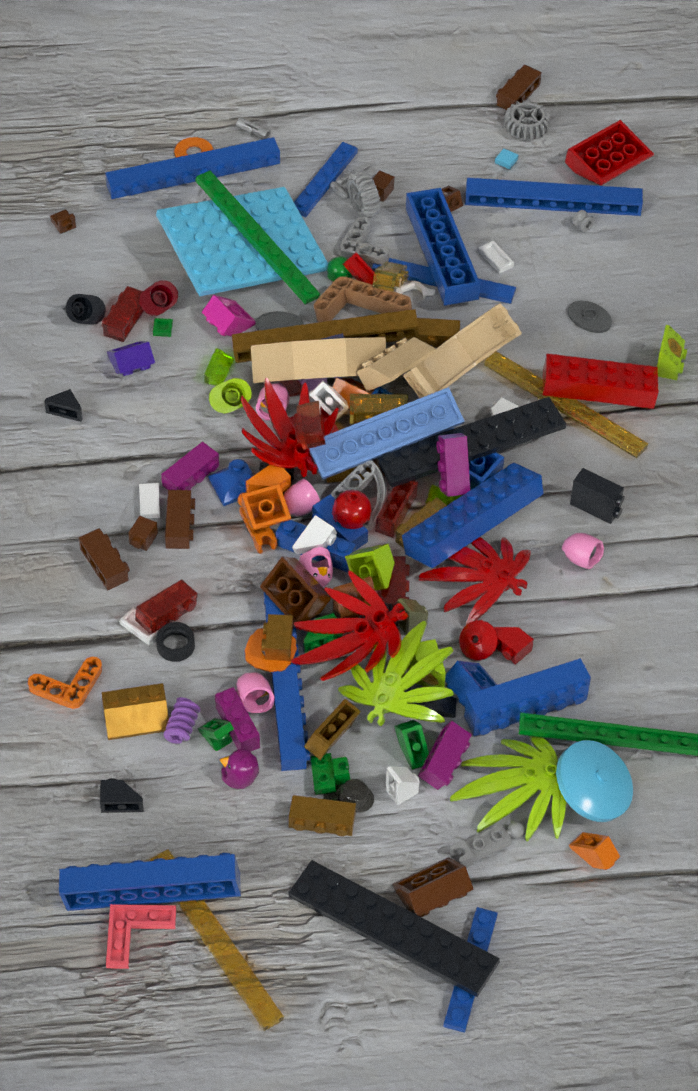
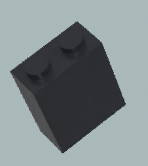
(597, 496)

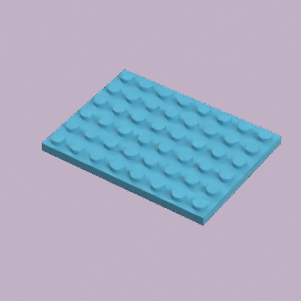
(219, 254)

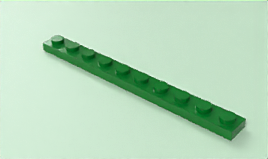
(257, 237)
(608, 734)

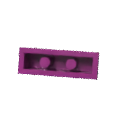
(453, 464)
(191, 468)
(232, 709)
(445, 755)

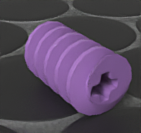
(181, 721)

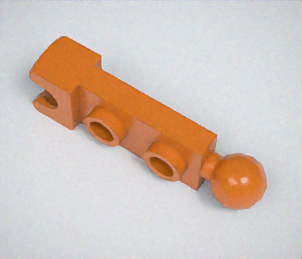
(259, 536)

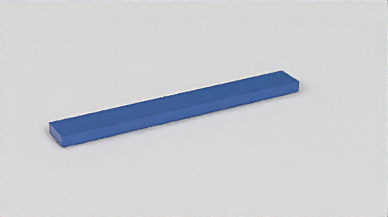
(488, 289)

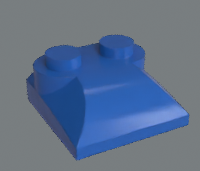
(231, 481)

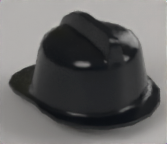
(85, 309)

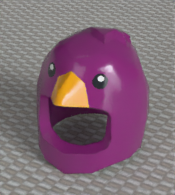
(241, 769)

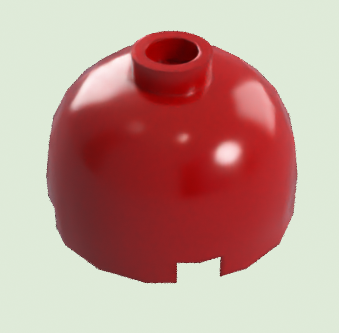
(352, 509)

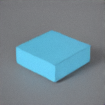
(506, 158)

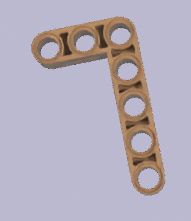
(358, 293)

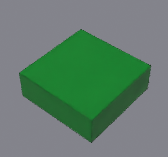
(162, 327)

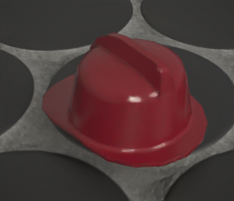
(158, 298)

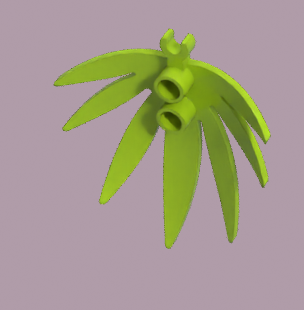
(388, 688)
(532, 775)

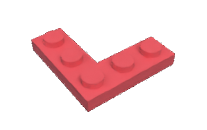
(128, 917)

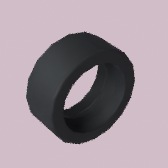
(175, 628)

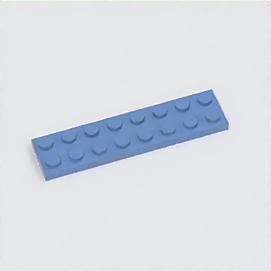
(387, 433)

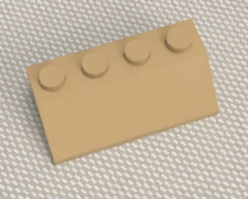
(394, 362)

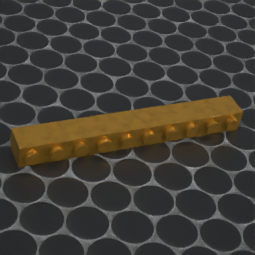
(390, 325)

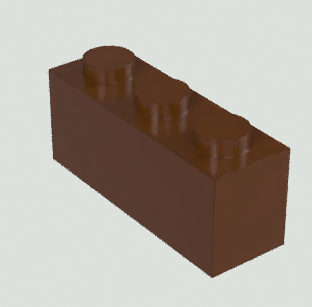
(519, 87)
(179, 519)
(104, 558)

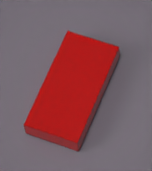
(359, 269)

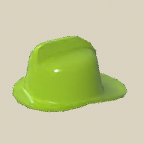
(227, 395)

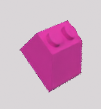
(227, 316)

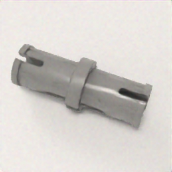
(260, 131)

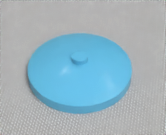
(594, 781)

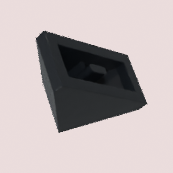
(64, 405)

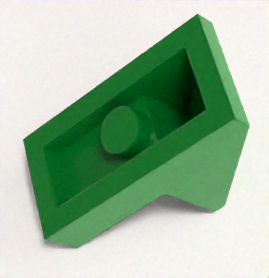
(217, 733)

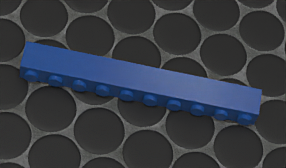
(186, 168)
(554, 196)
(288, 708)

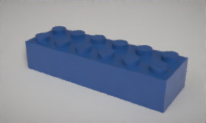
(531, 694)

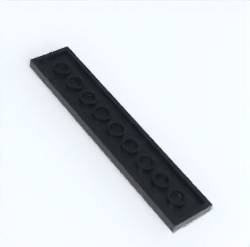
(483, 439)
(394, 928)

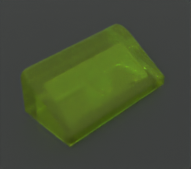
(218, 367)

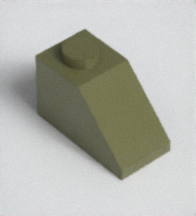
(416, 614)

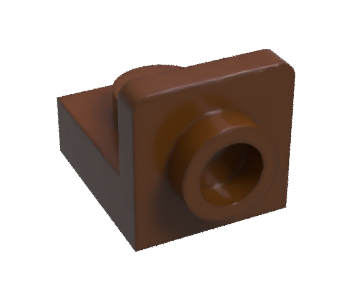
(452, 197)
(63, 221)

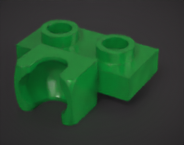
(328, 772)

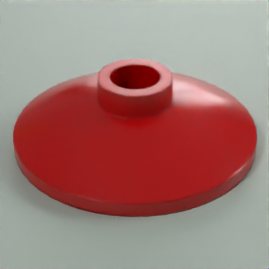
(486, 642)

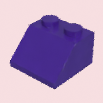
(131, 357)

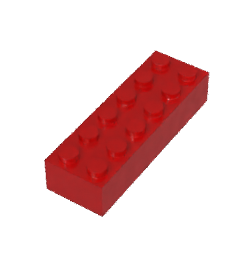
(600, 381)

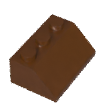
(295, 590)
(434, 886)

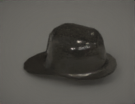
(353, 792)

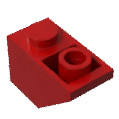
(513, 643)

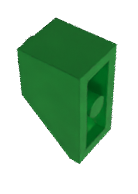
(412, 743)

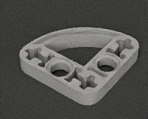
(381, 487)

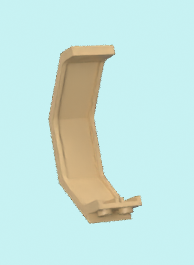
(463, 351)
(313, 358)

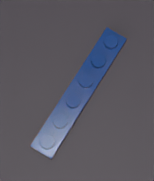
(321, 182)
(462, 1001)

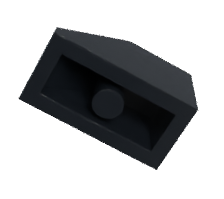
(119, 797)

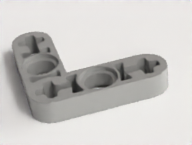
(351, 245)

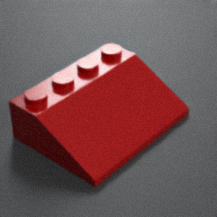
(607, 154)

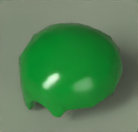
(336, 268)

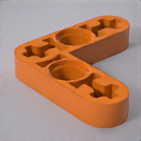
(68, 691)

